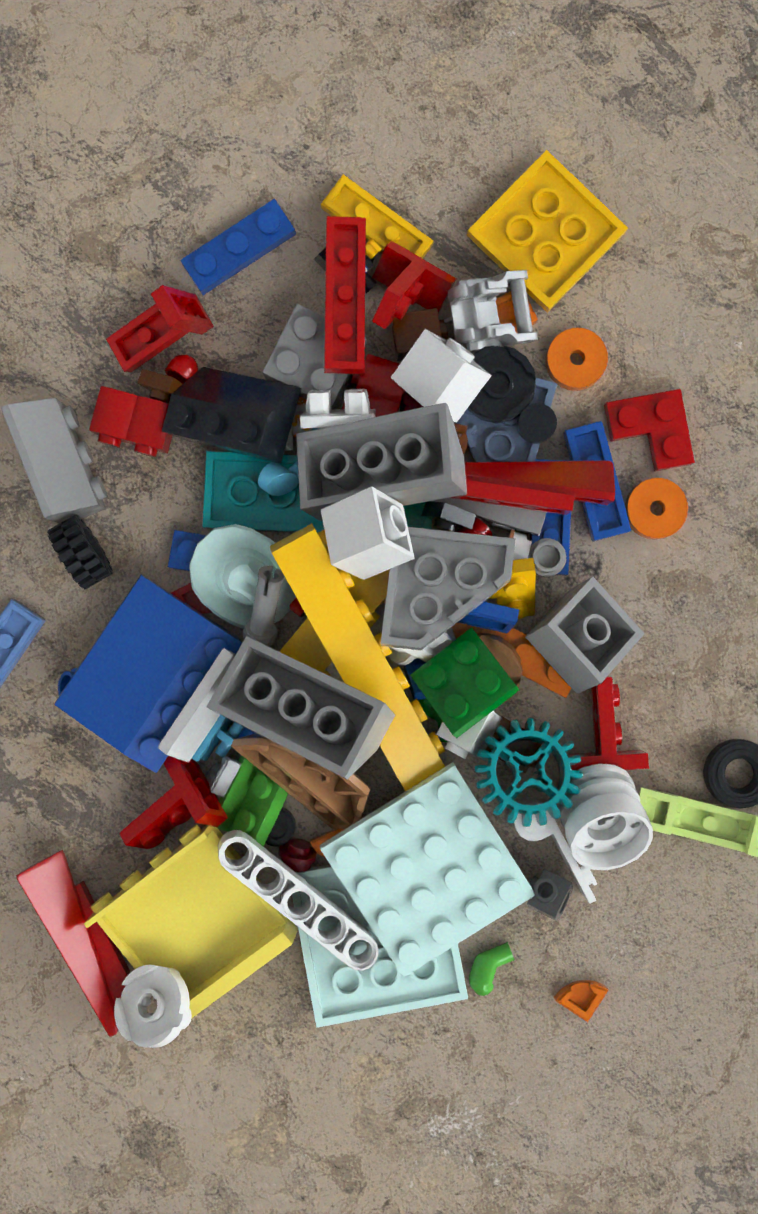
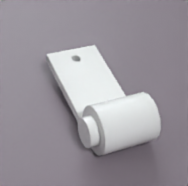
(535, 832)

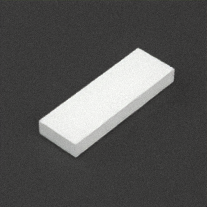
(195, 718)

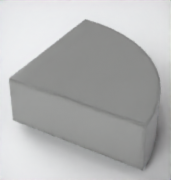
(222, 775)

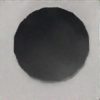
(508, 388)

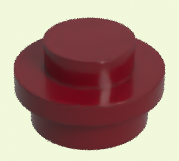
(297, 855)

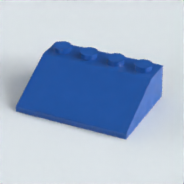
(144, 671)

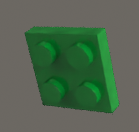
(464, 683)

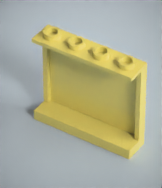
(194, 919)

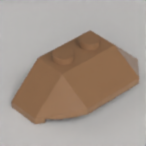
(327, 795)

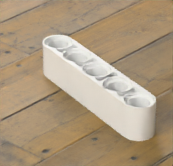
(307, 916)

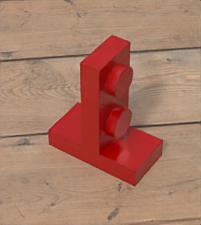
(408, 282)
(158, 327)
(609, 733)
(186, 799)

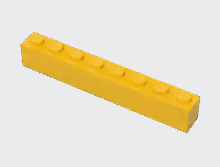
(356, 652)

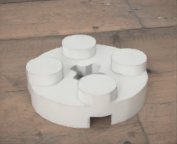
(172, 1010)

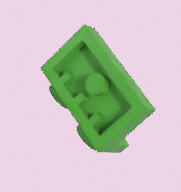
(252, 802)

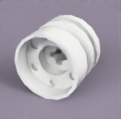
(606, 820)

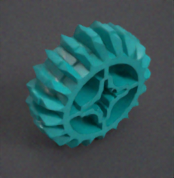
(543, 783)

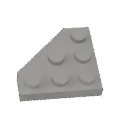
(442, 584)

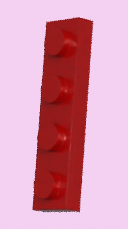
(345, 295)

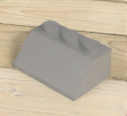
(55, 458)

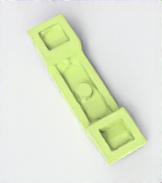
(701, 821)

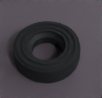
(715, 769)

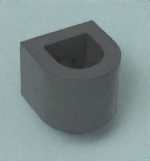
(550, 894)

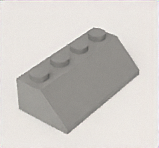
(402, 454)
(301, 708)

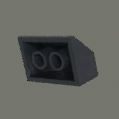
(233, 413)

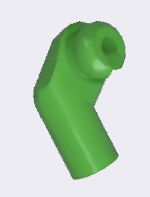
(485, 966)

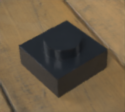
(448, 516)

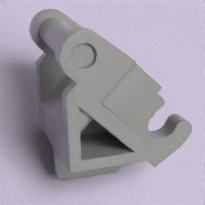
(476, 313)

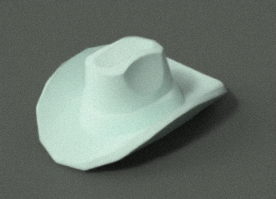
(227, 573)

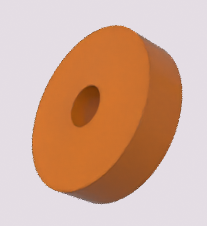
(580, 342)
(673, 505)

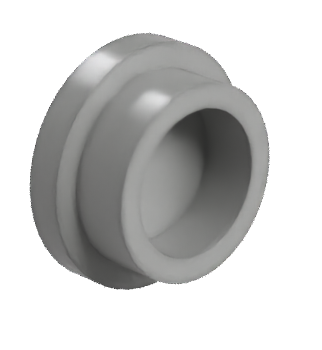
(548, 557)

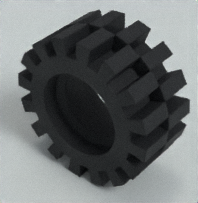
(80, 552)

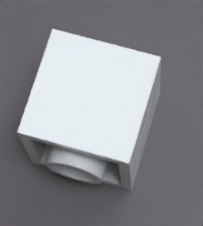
(441, 373)
(367, 533)

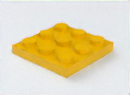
(548, 228)

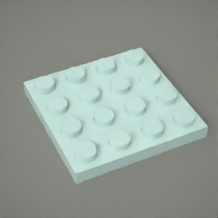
(427, 869)
(350, 994)

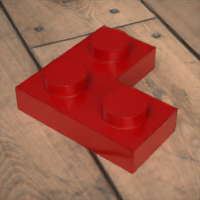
(661, 419)

